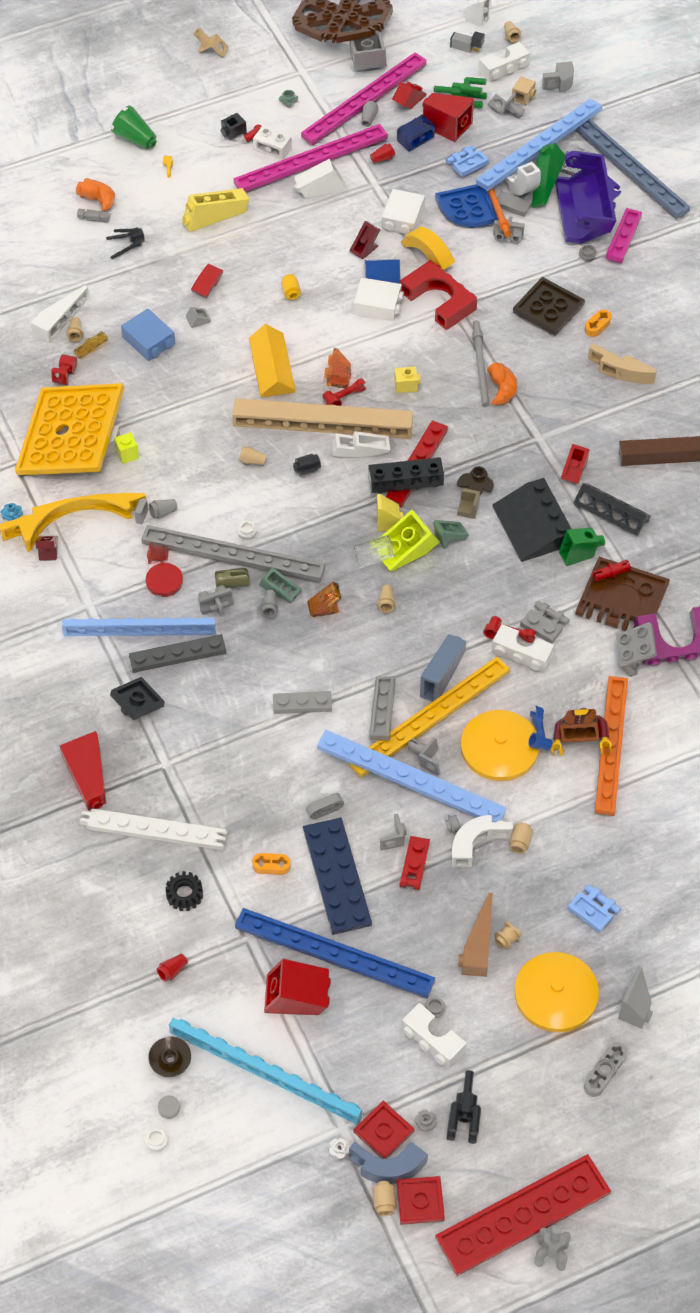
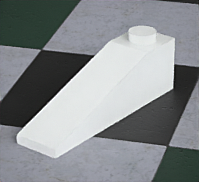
(54, 318)

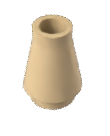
(513, 33)
(74, 331)
(252, 456)
(386, 600)

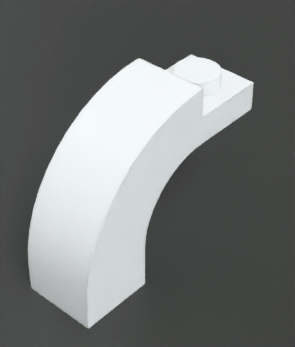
(524, 179)
(473, 833)

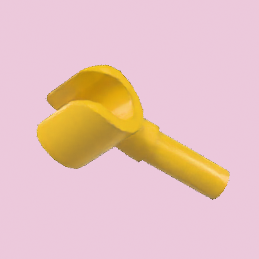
(167, 160)

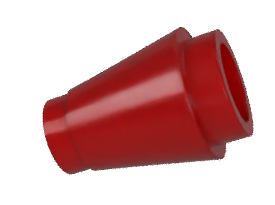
(383, 153)
(170, 968)

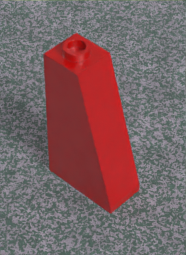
(85, 766)

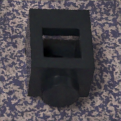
(233, 126)

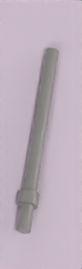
(478, 337)

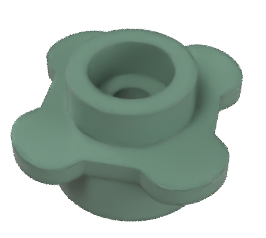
(288, 97)

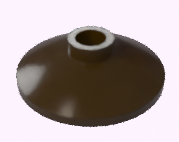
(167, 1048)

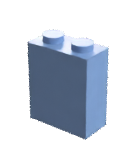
(148, 334)

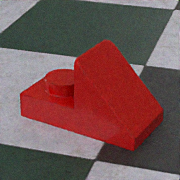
(575, 463)

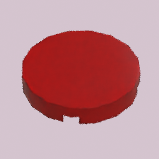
(164, 579)

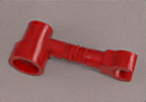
(334, 399)
(494, 624)

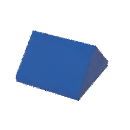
(383, 270)

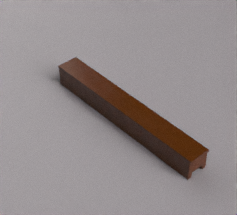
(659, 451)

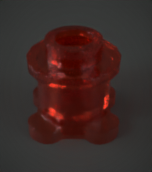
(157, 553)

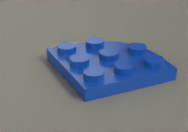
(467, 206)

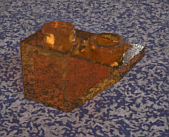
(339, 370)

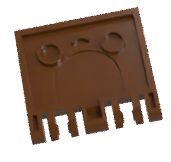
(624, 596)

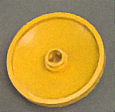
(498, 746)
(556, 992)

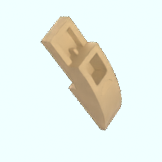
(625, 369)

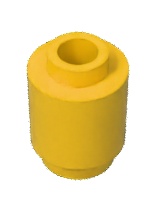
(290, 287)

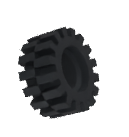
(184, 880)

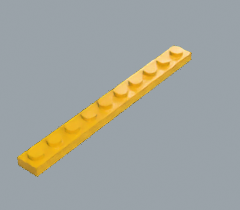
(439, 710)

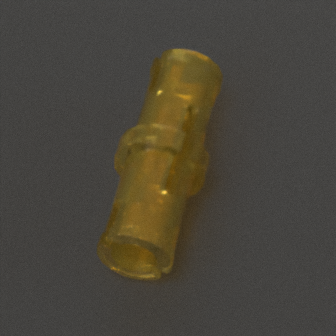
(90, 344)

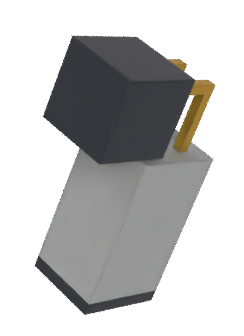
(465, 42)

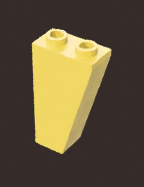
(213, 207)

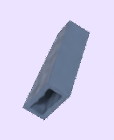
(442, 667)

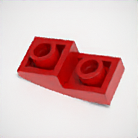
(206, 280)

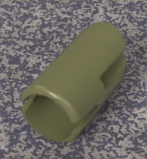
(232, 578)

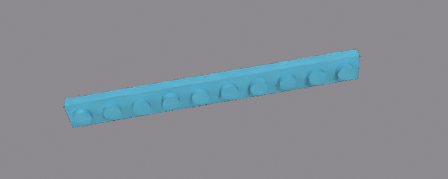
(273, 1074)

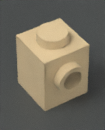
(525, 90)

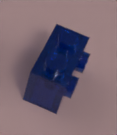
(415, 132)

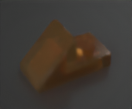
(325, 601)

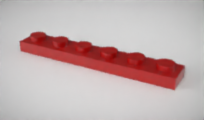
(425, 449)

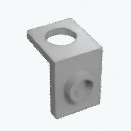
(399, 838)

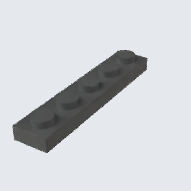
(177, 653)

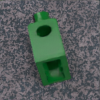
(580, 545)

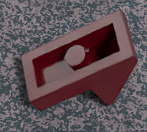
(365, 240)
(47, 547)

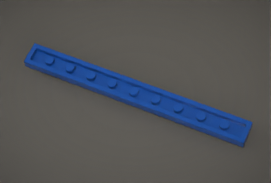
(335, 953)

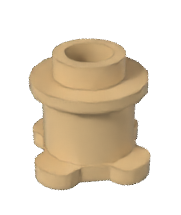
(507, 936)

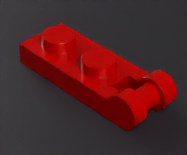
(415, 862)

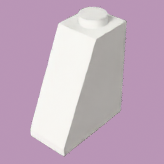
(320, 180)

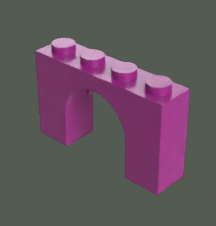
(667, 652)

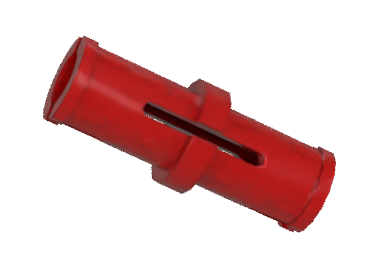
(611, 570)

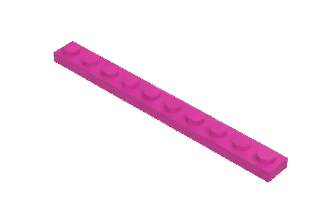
(370, 93)
(310, 158)

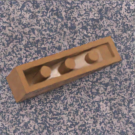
(476, 949)

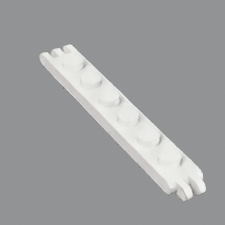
(154, 829)

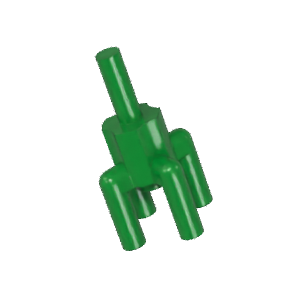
(465, 90)

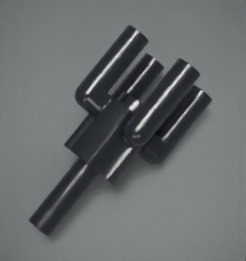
(465, 1110)

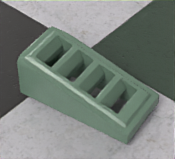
(278, 577)

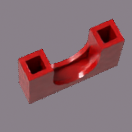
(432, 277)

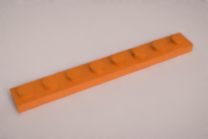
(610, 762)

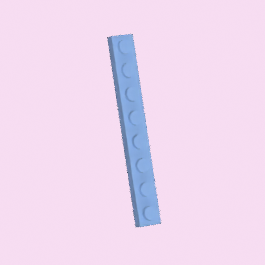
(138, 627)

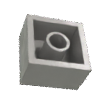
(368, 52)

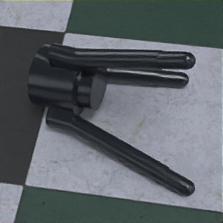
(134, 234)

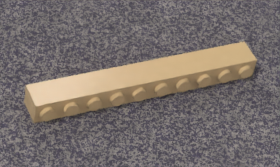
(322, 418)

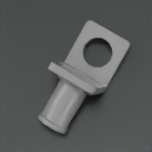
(506, 105)
(425, 753)

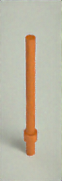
(503, 223)

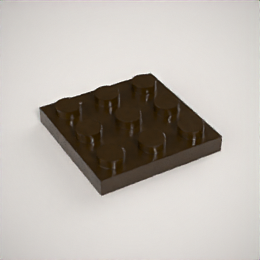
(548, 306)

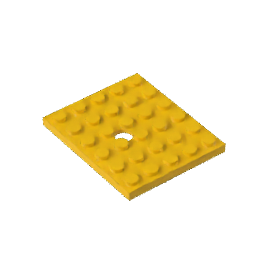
(90, 418)

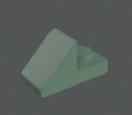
(448, 531)

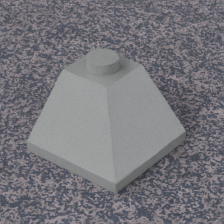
(636, 1002)

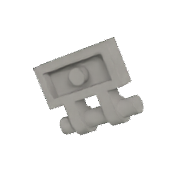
(544, 628)

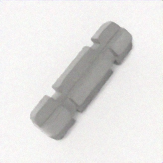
(93, 215)

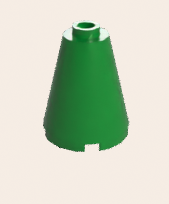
(133, 128)

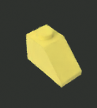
(387, 513)

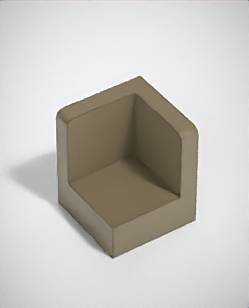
(469, 503)

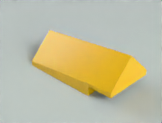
(271, 362)

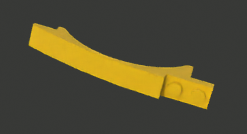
(33, 525)

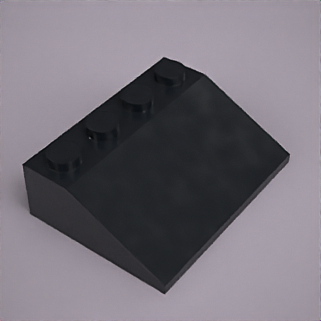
(532, 520)

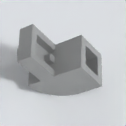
(561, 78)

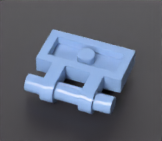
(467, 160)
(591, 912)

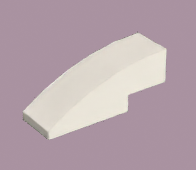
(359, 445)

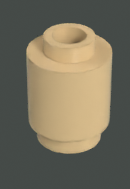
(520, 838)
(384, 1198)

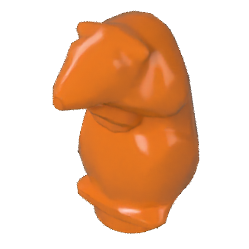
(96, 190)
(506, 382)

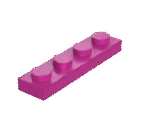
(623, 235)

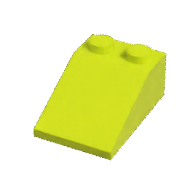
(410, 540)

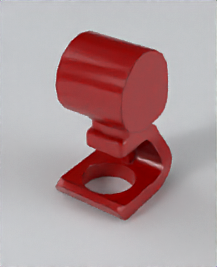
(67, 365)

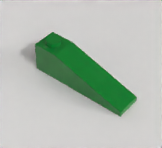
(550, 164)

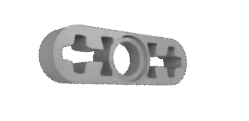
(605, 1060)

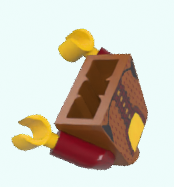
(581, 726)

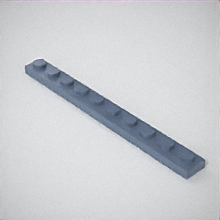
(634, 169)

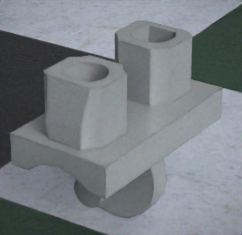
(516, 230)
(215, 601)

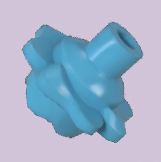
(11, 511)

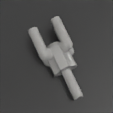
(553, 1245)

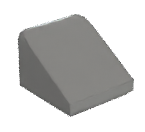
(197, 316)

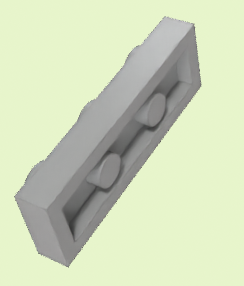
(302, 702)

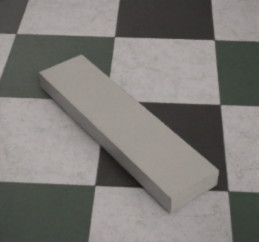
(382, 708)

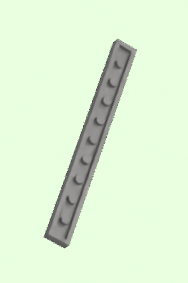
(233, 553)

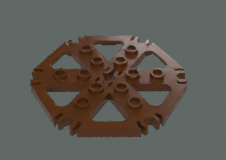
(338, 16)

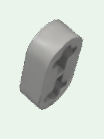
(324, 806)

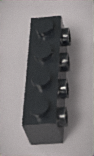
(406, 475)

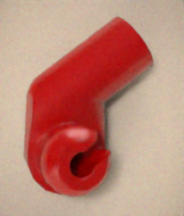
(250, 135)

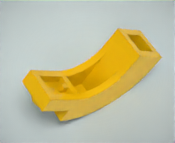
(430, 245)

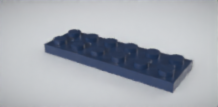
(337, 876)

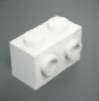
(272, 143)

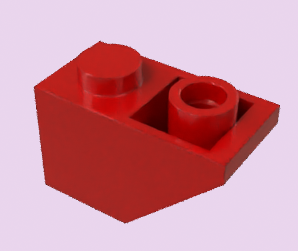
(408, 94)

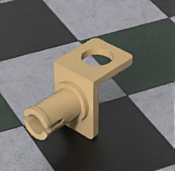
(208, 42)

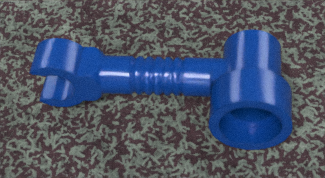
(538, 739)

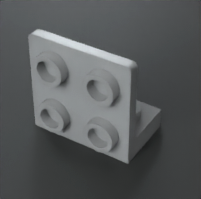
(635, 646)

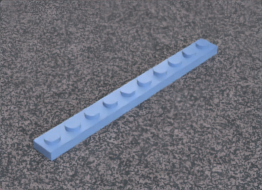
(532, 148)
(409, 777)

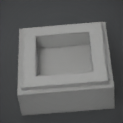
(141, 511)

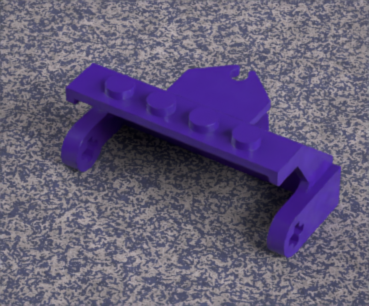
(586, 198)

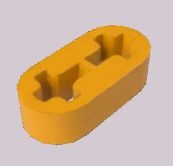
(595, 321)
(271, 863)

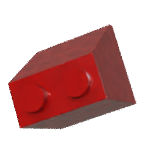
(449, 114)
(297, 989)

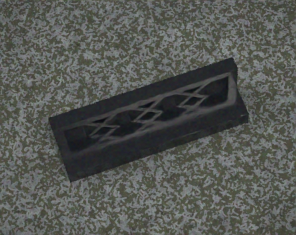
(615, 502)

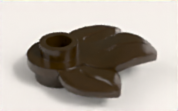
(476, 480)

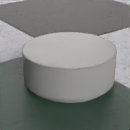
(168, 1107)

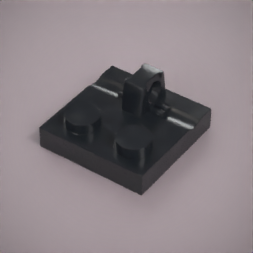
(137, 698)

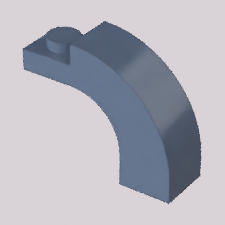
(402, 1166)

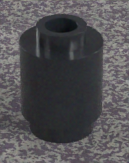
(307, 464)

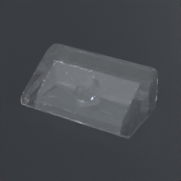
(374, 551)

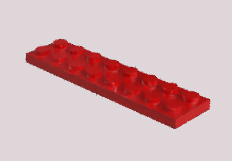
(522, 1214)

